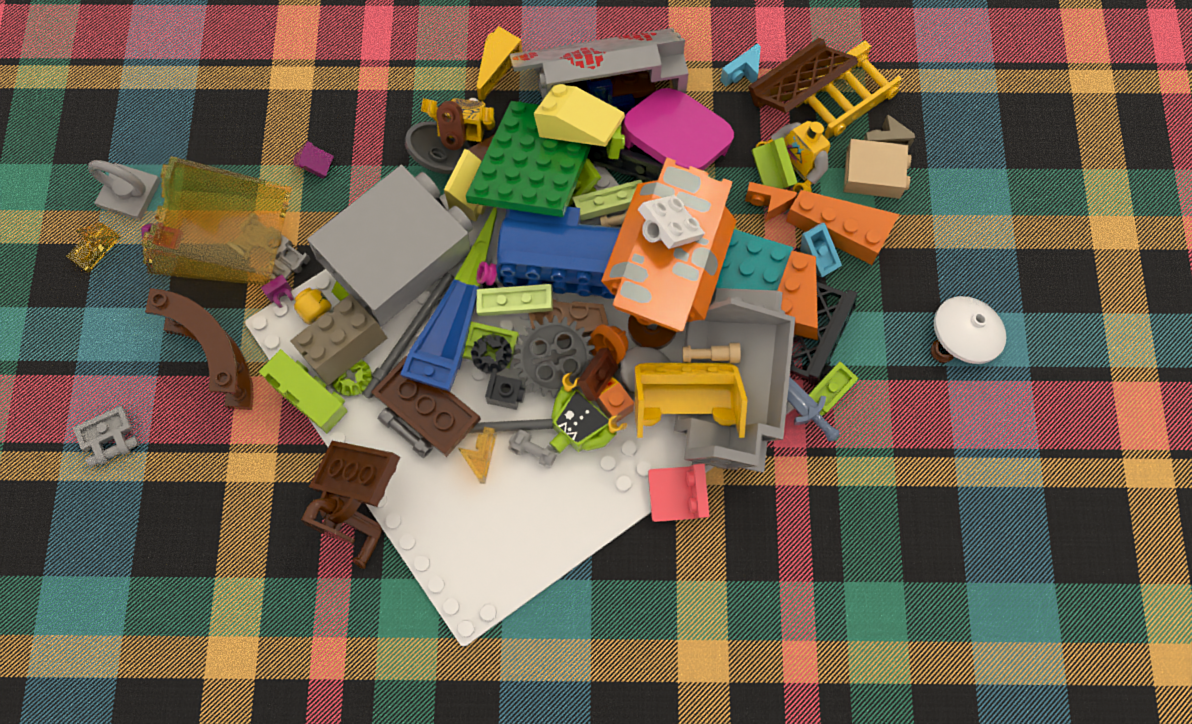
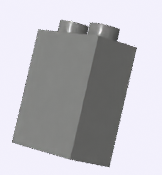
(392, 243)

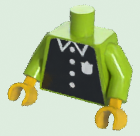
(580, 421)

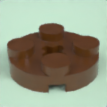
(647, 337)

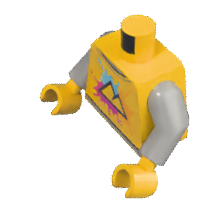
(806, 150)

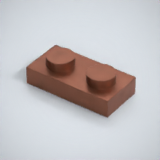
(598, 374)

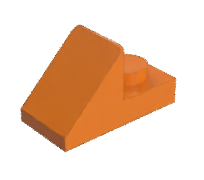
(776, 199)

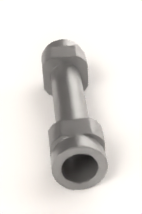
(391, 420)

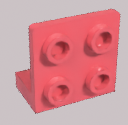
(678, 493)

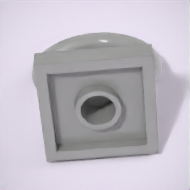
(125, 189)

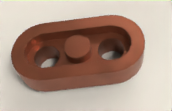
(451, 127)

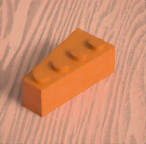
(851, 226)

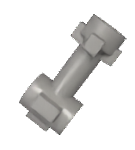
(521, 441)

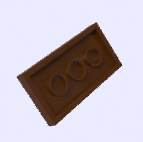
(427, 409)

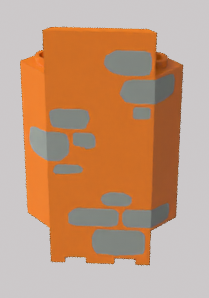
(677, 282)

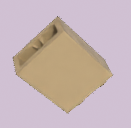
(876, 168)

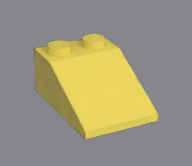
(576, 117)

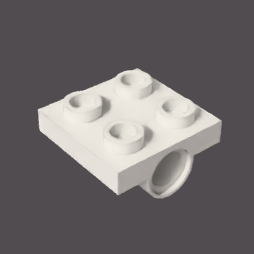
(669, 222)

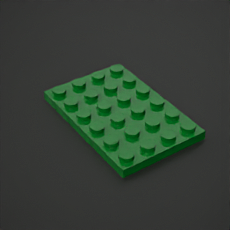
(526, 169)

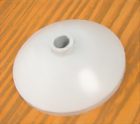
(969, 330)

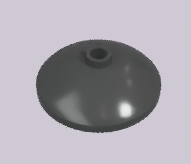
(428, 150)

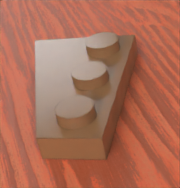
(585, 314)

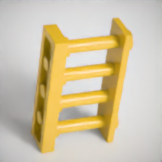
(887, 90)

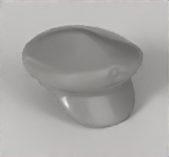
(633, 357)

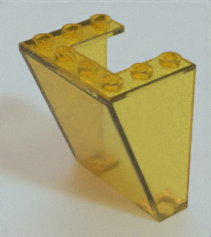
(215, 224)

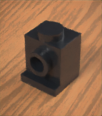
(497, 397)

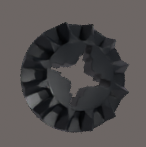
(487, 364)

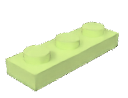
(605, 200)
(515, 300)

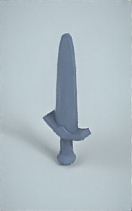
(809, 410)

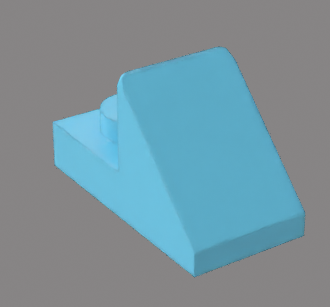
(744, 65)
(819, 244)

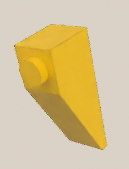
(496, 59)

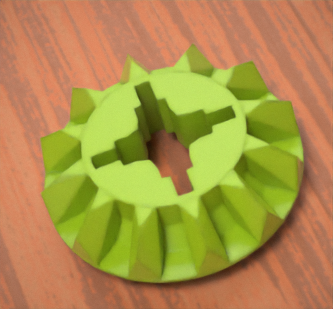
(362, 376)

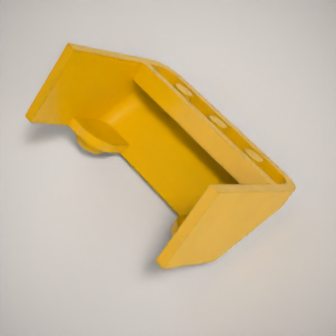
(689, 390)

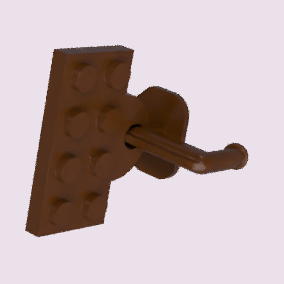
(346, 479)

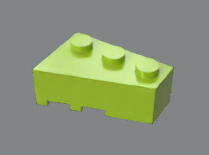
(304, 391)

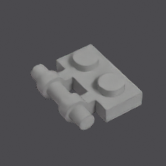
(102, 430)

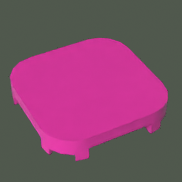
(677, 128)

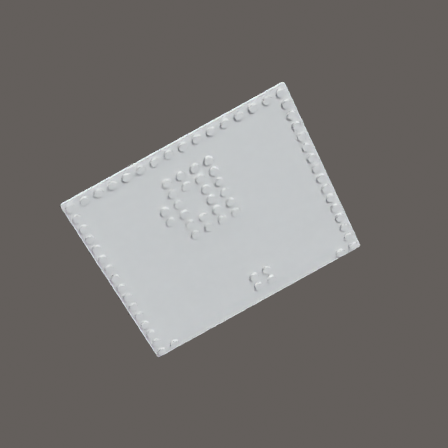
(507, 540)

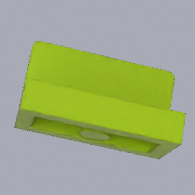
(774, 164)

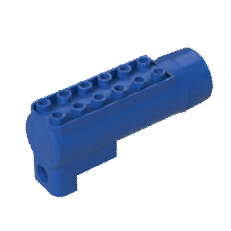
(554, 252)

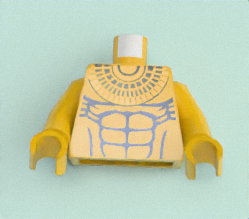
(475, 116)

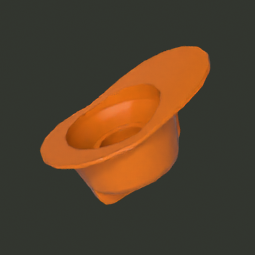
(611, 338)

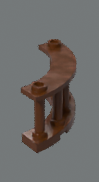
(225, 359)

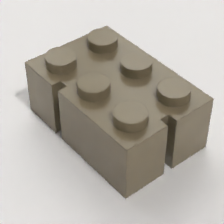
(339, 339)

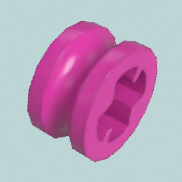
(486, 273)

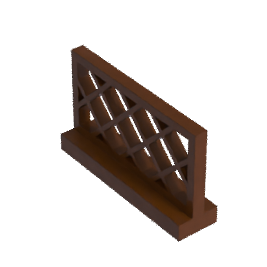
(802, 65)

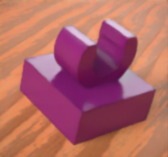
(276, 289)

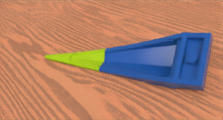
(442, 342)

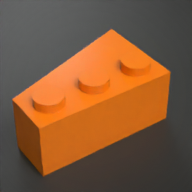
(800, 293)

